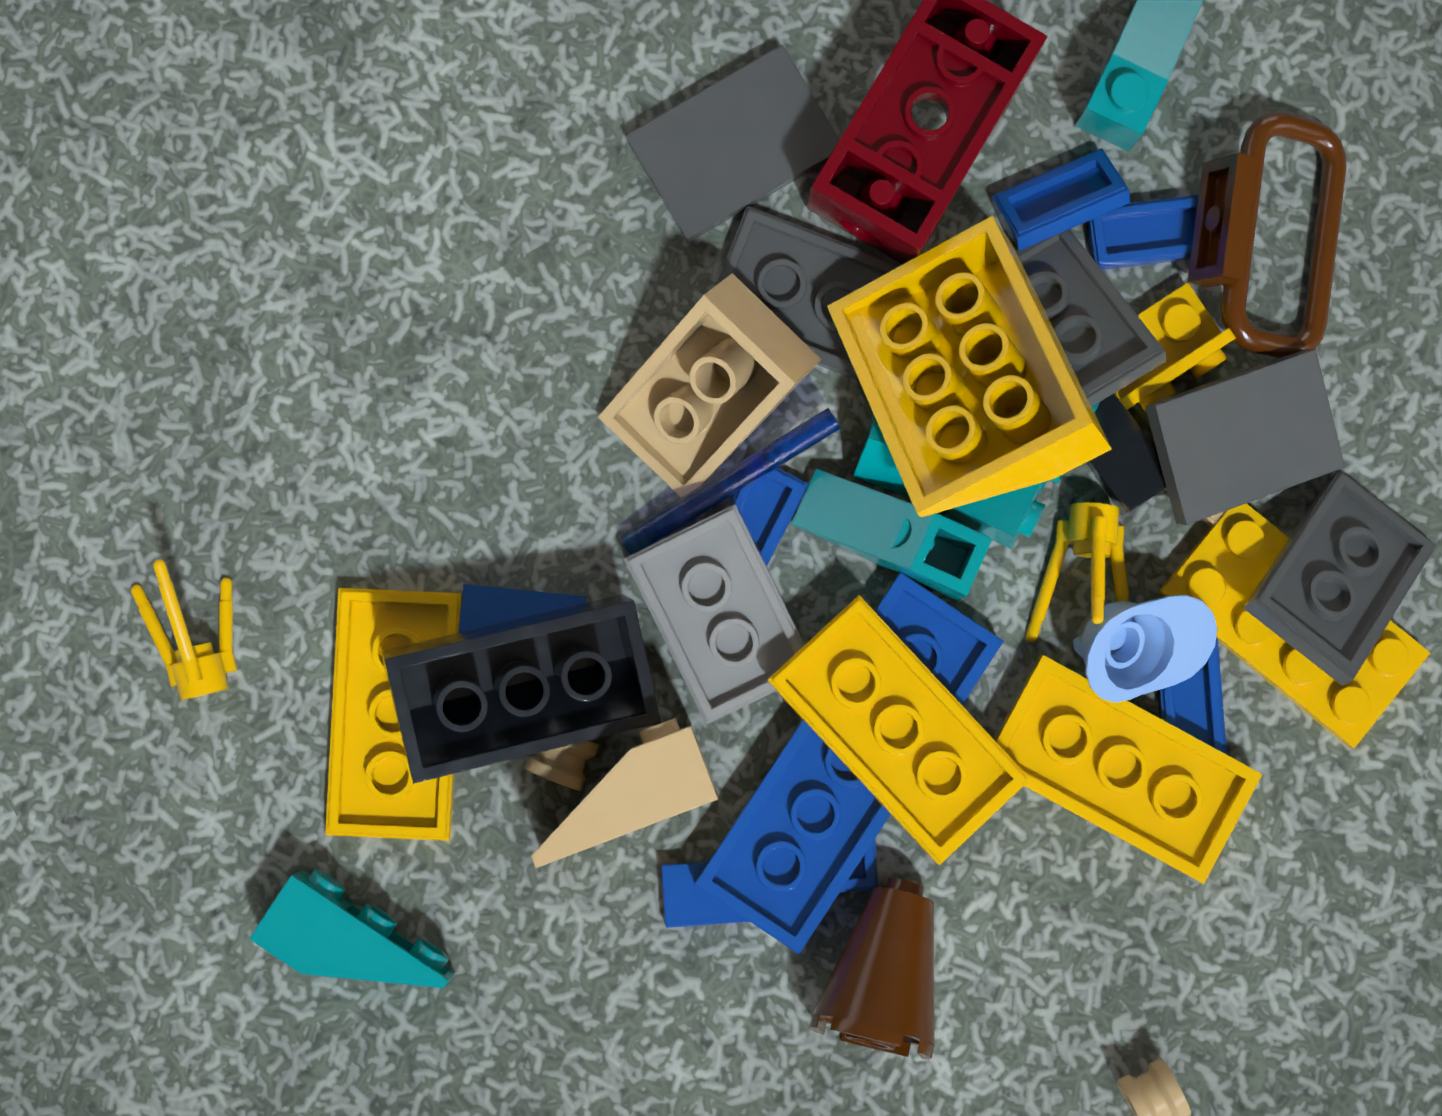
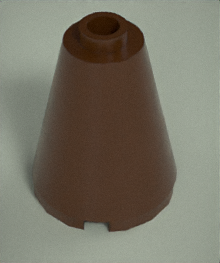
(885, 975)

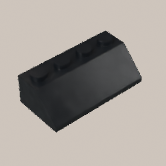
(521, 687)

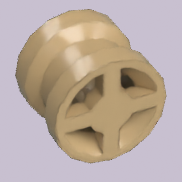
(563, 764)
(1154, 1092)

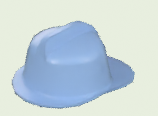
(1146, 646)

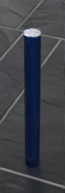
(730, 481)

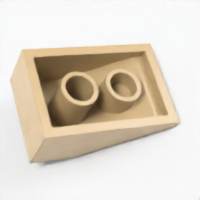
(708, 386)
(644, 787)

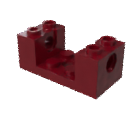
(889, 175)

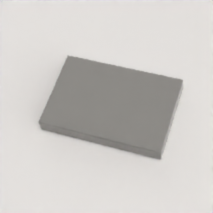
(717, 611)

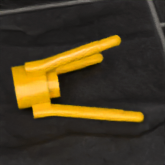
(1094, 535)
(190, 668)

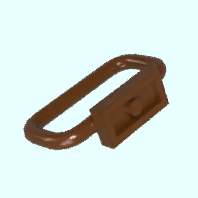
(1228, 225)

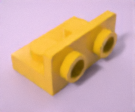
(1190, 344)

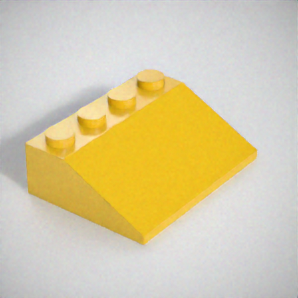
(967, 373)

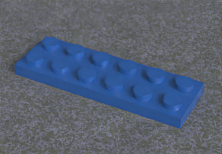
(810, 811)

